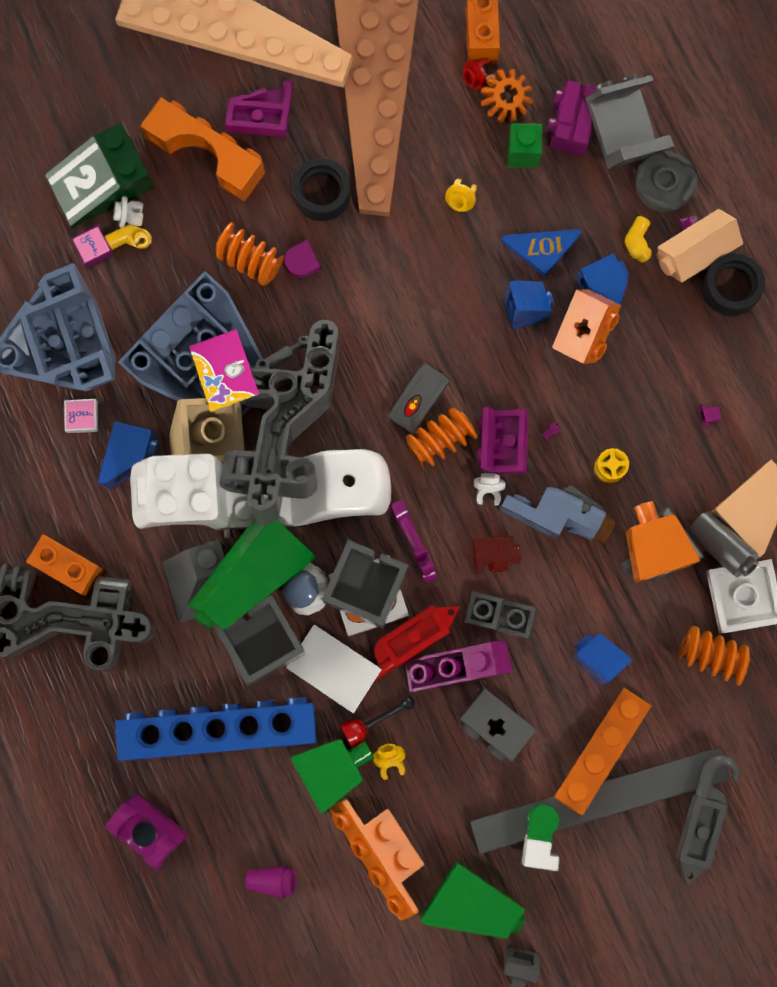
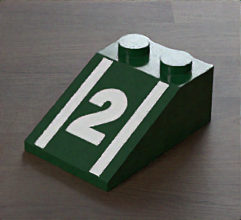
(98, 176)

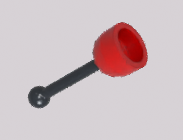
(356, 731)

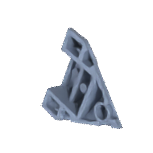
(59, 336)

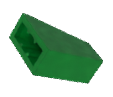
(473, 906)

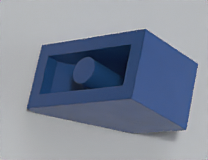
(605, 277)
(528, 303)
(125, 448)
(600, 658)

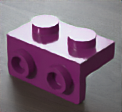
(503, 441)

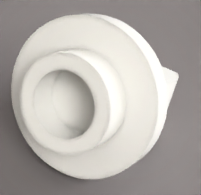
(128, 212)
(489, 484)

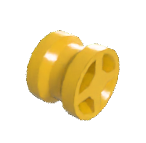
(611, 459)

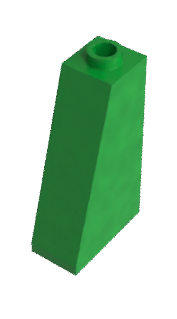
(249, 573)

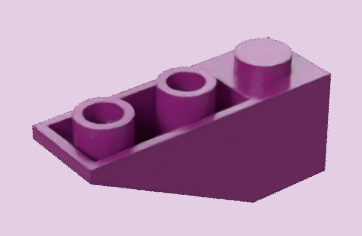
(458, 666)

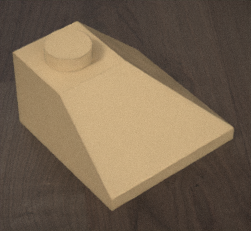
(206, 432)

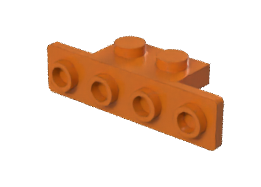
(383, 852)

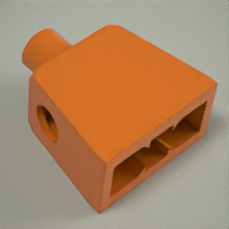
(658, 544)

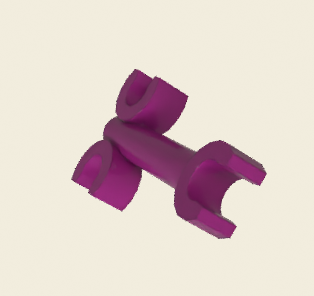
(419, 552)

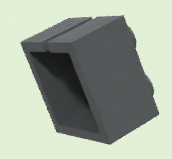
(363, 585)
(262, 642)

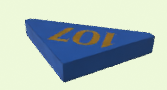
(543, 248)

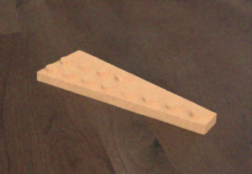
(240, 31)

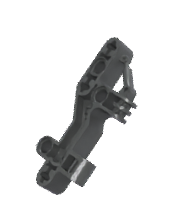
(289, 413)
(99, 623)

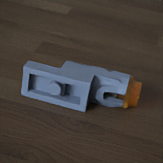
(562, 509)

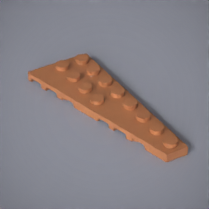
(381, 45)

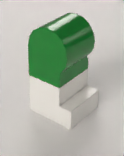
(540, 825)

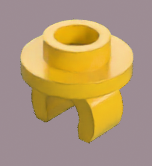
(461, 196)
(388, 756)

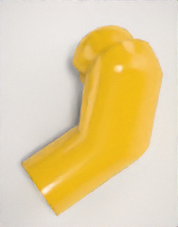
(130, 235)
(636, 242)

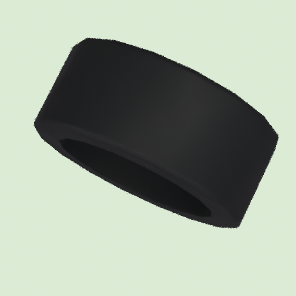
(325, 167)
(749, 268)

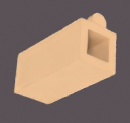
(699, 245)

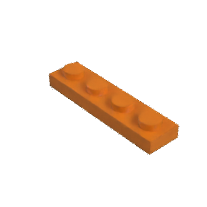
(602, 752)

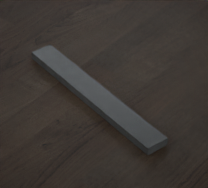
(613, 797)

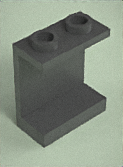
(624, 122)

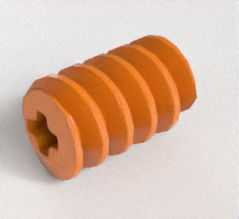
(247, 256)
(440, 437)
(714, 653)

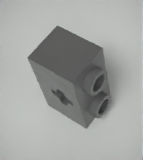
(515, 729)

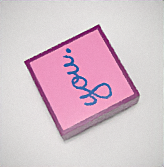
(92, 246)

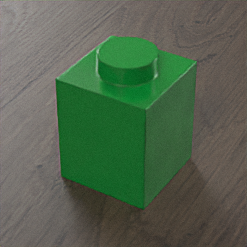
(524, 145)

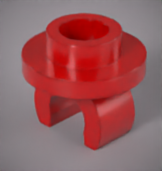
(474, 74)

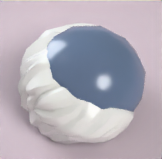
(306, 590)

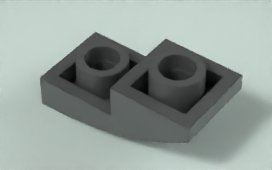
(501, 615)

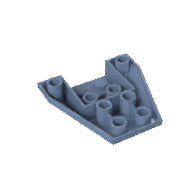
(163, 353)

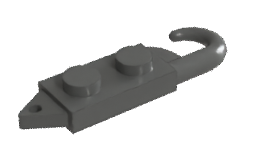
(704, 821)

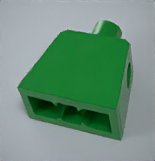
(331, 771)

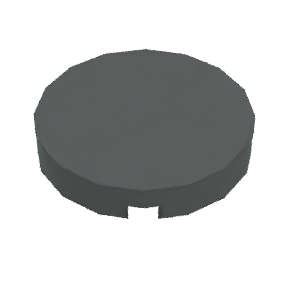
(665, 181)

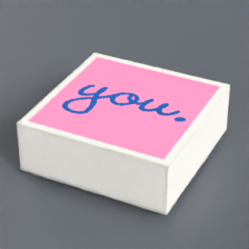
(81, 415)

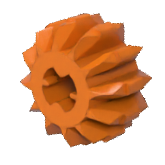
(497, 87)

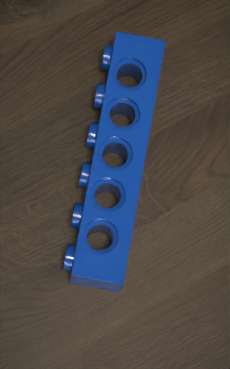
(133, 745)

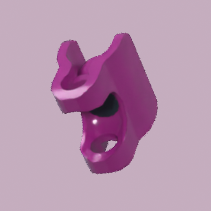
(146, 830)

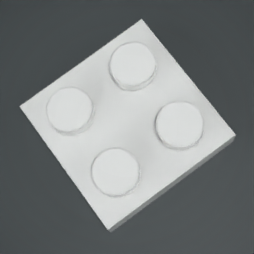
(742, 600)

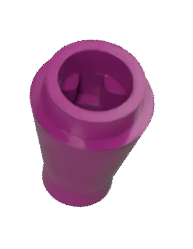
(272, 881)

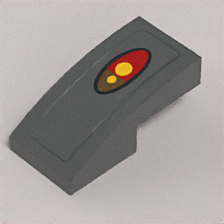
(419, 398)

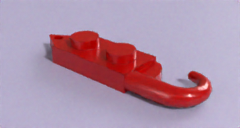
(412, 638)

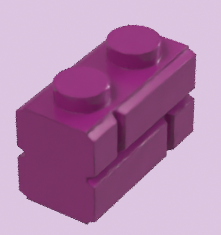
(573, 121)

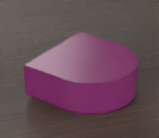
(301, 260)

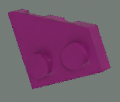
(261, 112)

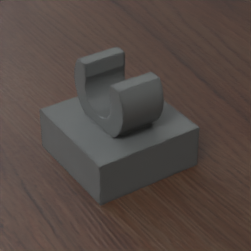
(521, 966)

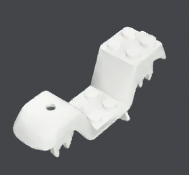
(189, 491)

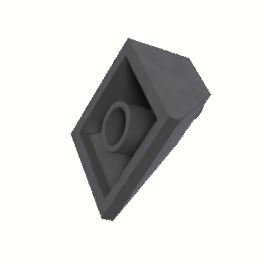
(189, 572)

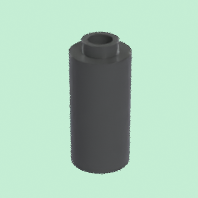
(723, 545)

